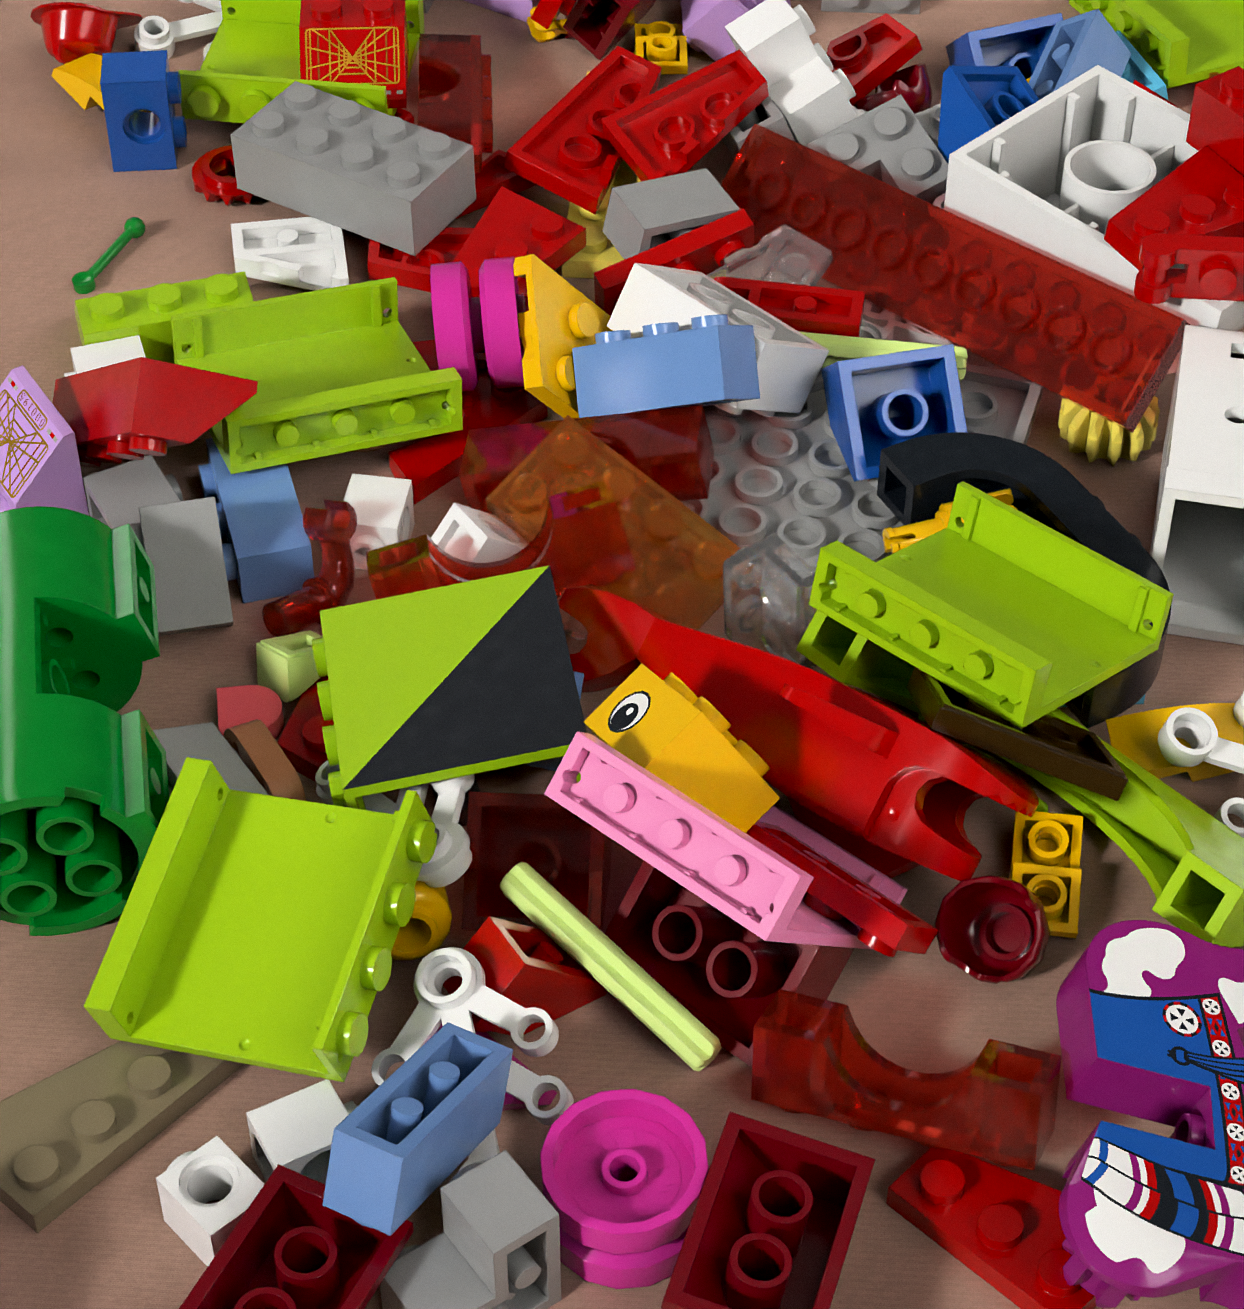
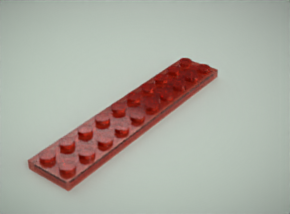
(962, 279)

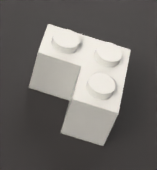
(795, 69)

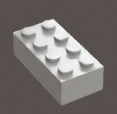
(354, 167)

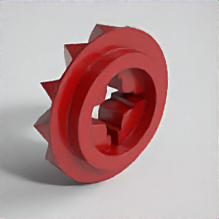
(212, 177)

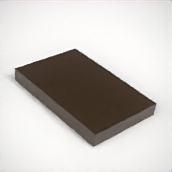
(1043, 745)

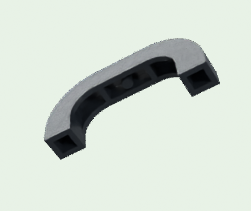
(925, 473)

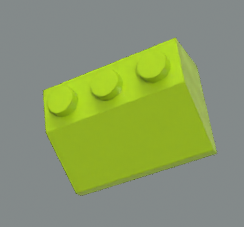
(150, 309)

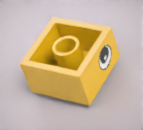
(685, 745)

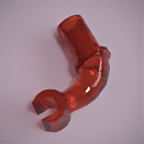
(336, 577)

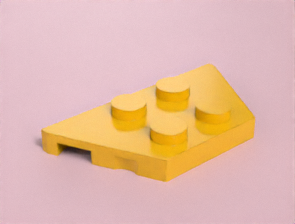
(555, 324)

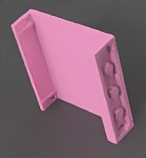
(704, 849)

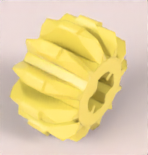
(1103, 438)

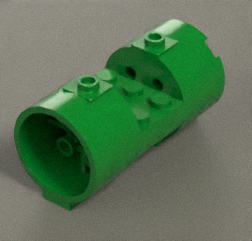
(74, 773)

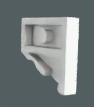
(291, 252)

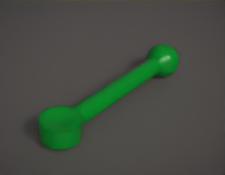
(85, 281)

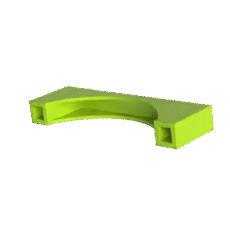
(1176, 845)

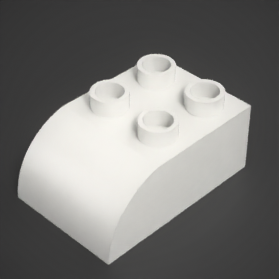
(1068, 169)

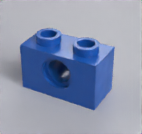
(135, 84)

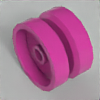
(478, 324)
(624, 1185)

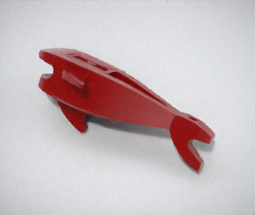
(838, 754)

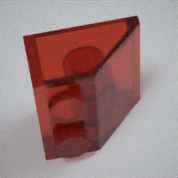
(544, 835)

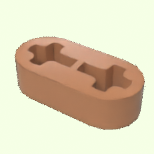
(265, 759)

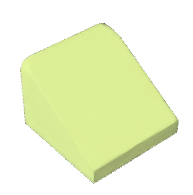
(287, 664)

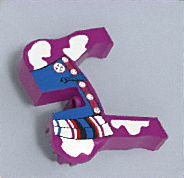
(1160, 1037)

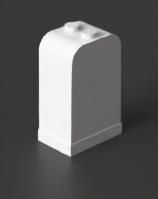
(1202, 489)

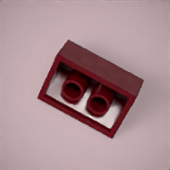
(713, 961)
(769, 1222)
(296, 1254)

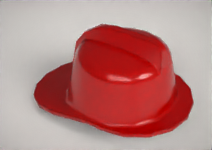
(79, 28)

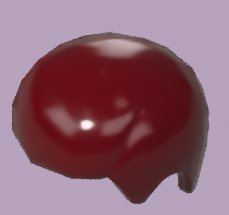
(910, 82)
(992, 929)

